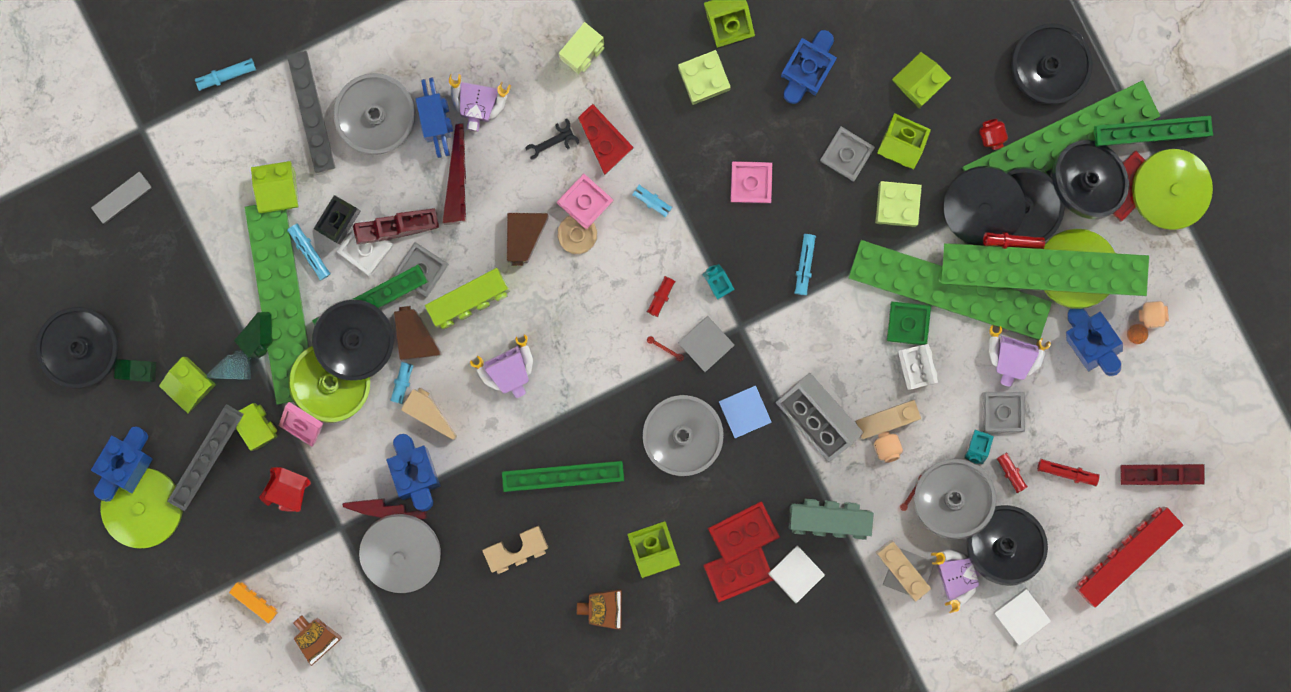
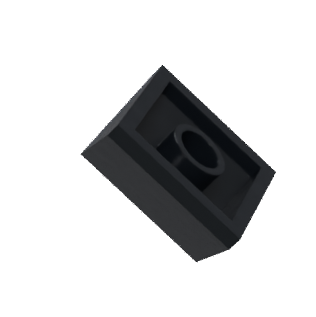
(337, 219)

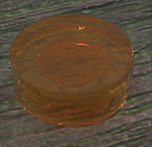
(1137, 334)

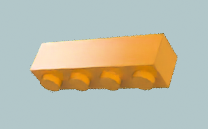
(253, 602)

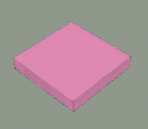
(751, 182)
(585, 201)
(300, 424)

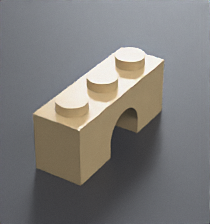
(499, 558)
(903, 570)

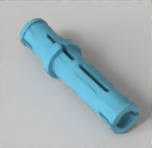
(225, 74)
(303, 243)
(805, 263)

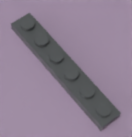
(311, 111)
(205, 457)

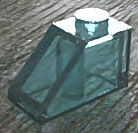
(232, 367)

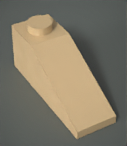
(425, 410)
(888, 419)

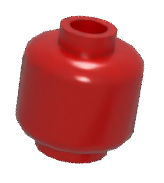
(993, 134)

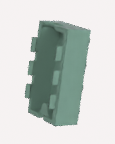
(830, 519)

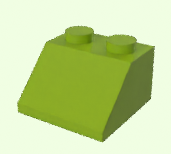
(729, 21)
(921, 79)
(904, 141)
(275, 187)
(186, 384)
(255, 428)
(653, 549)

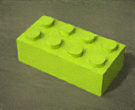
(467, 298)

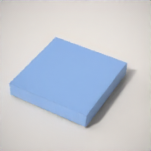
(745, 411)

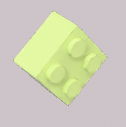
(582, 48)
(704, 77)
(898, 204)

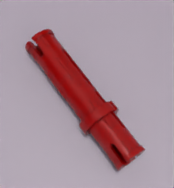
(1005, 240)
(1075, 474)

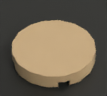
(575, 237)

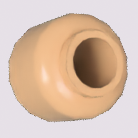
(1154, 314)
(888, 447)

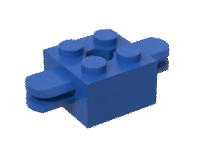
(808, 66)
(433, 117)
(1094, 341)
(129, 467)
(413, 472)

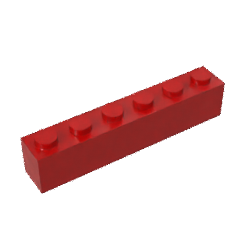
(1128, 556)

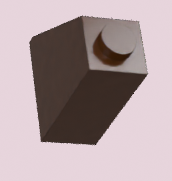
(523, 235)
(413, 336)

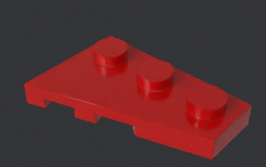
(604, 138)

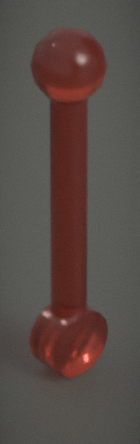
(679, 357)
(903, 506)

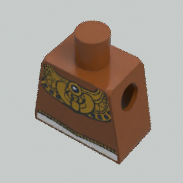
(603, 608)
(315, 638)

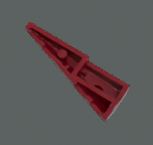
(455, 196)

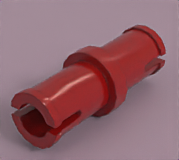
(661, 296)
(1012, 472)

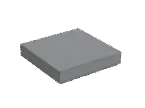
(847, 154)
(430, 264)
(706, 343)
(1004, 411)
(921, 564)

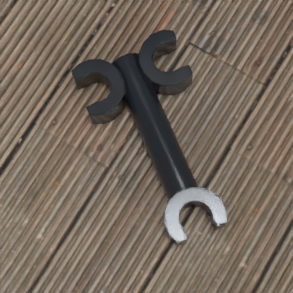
(565, 134)

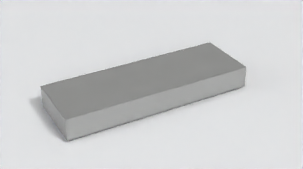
(121, 197)

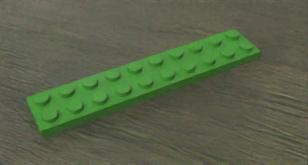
(1044, 145)
(1045, 269)
(923, 283)
(278, 293)

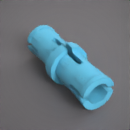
(652, 200)
(401, 382)

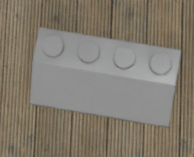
(819, 417)

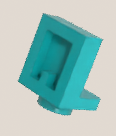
(718, 281)
(979, 447)

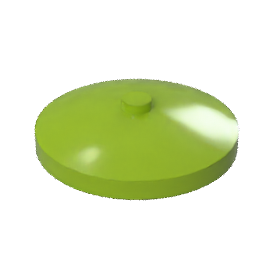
(1172, 189)
(1083, 241)
(323, 394)
(143, 516)

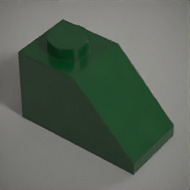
(256, 335)
(135, 370)

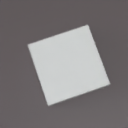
(366, 255)
(796, 574)
(1022, 617)

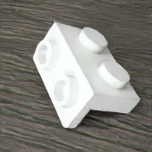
(918, 366)

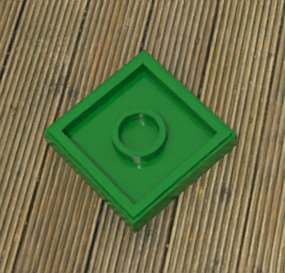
(908, 323)

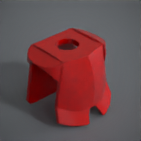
(285, 489)

